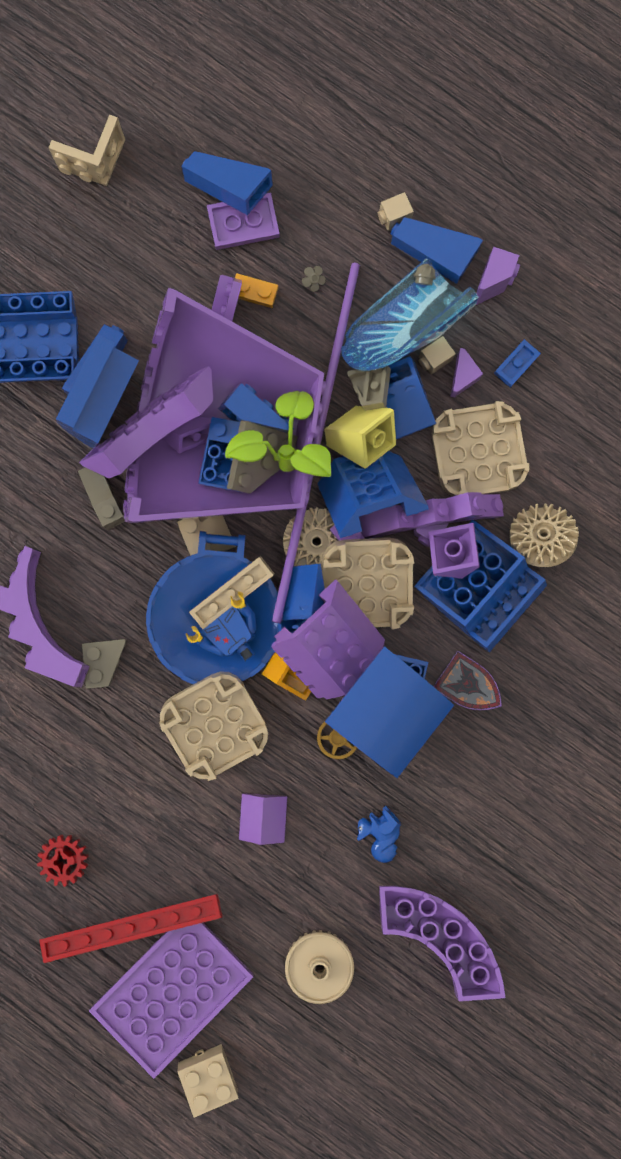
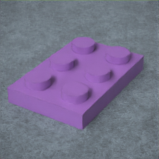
(235, 228)

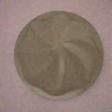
(425, 275)

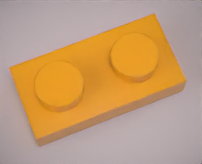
(257, 291)

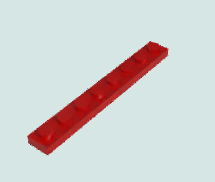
(130, 928)

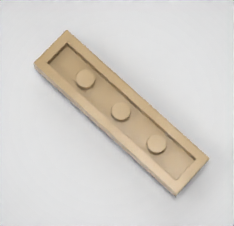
(219, 601)

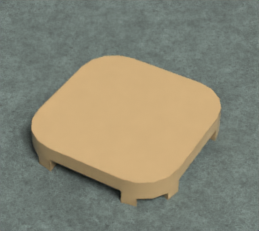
(479, 449)
(375, 576)
(213, 725)

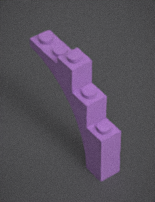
(441, 511)
(20, 600)

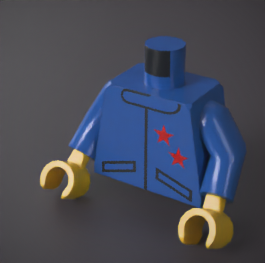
(229, 632)

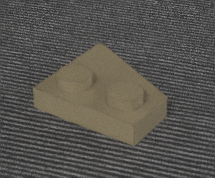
(371, 387)
(102, 661)

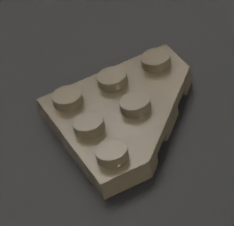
(250, 475)

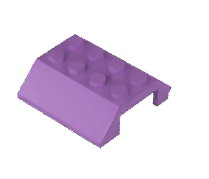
(331, 645)

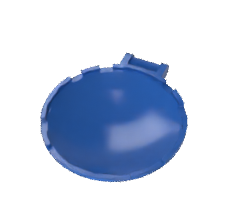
(188, 585)

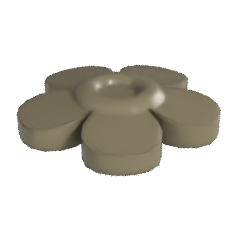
(313, 278)

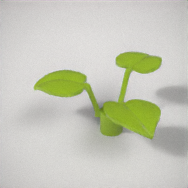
(313, 458)

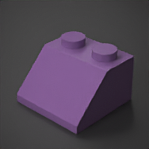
(497, 274)

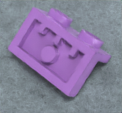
(226, 296)

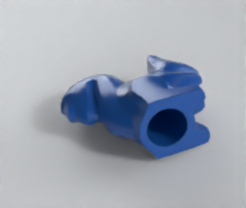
(385, 830)

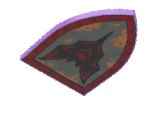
(469, 684)

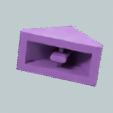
(465, 373)

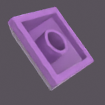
(454, 551)
(263, 818)

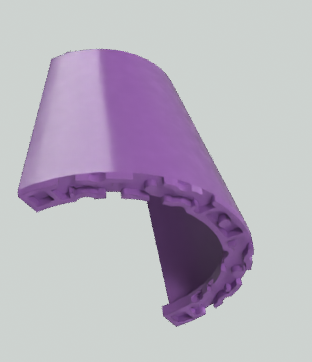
(188, 339)

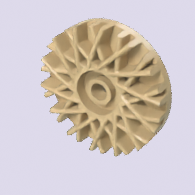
(315, 525)
(544, 535)
(324, 984)

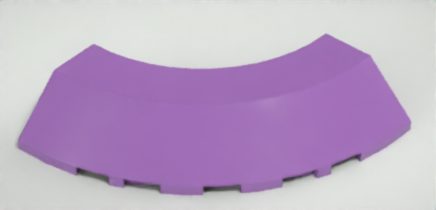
(151, 424)
(446, 933)

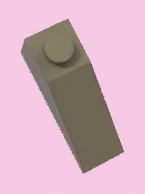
(102, 498)

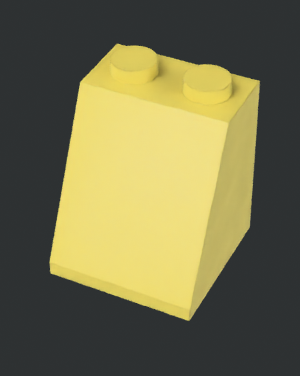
(362, 434)

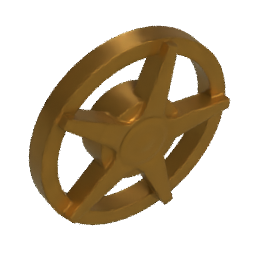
(336, 740)

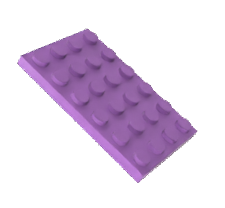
(171, 995)

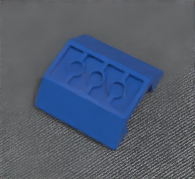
(38, 336)
(362, 491)

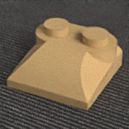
(191, 528)

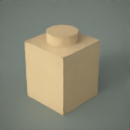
(394, 210)
(436, 355)

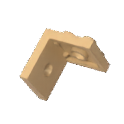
(89, 166)

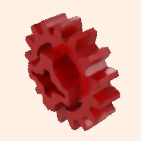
(62, 851)

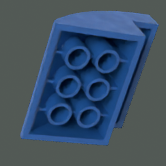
(96, 391)
(491, 596)
(389, 712)

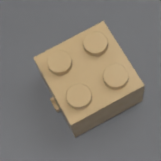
(207, 1080)

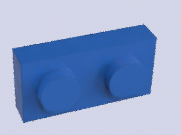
(517, 363)

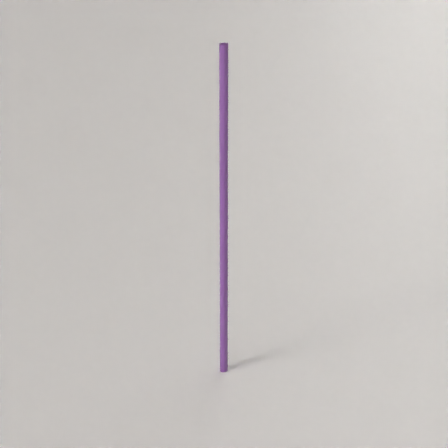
(325, 400)

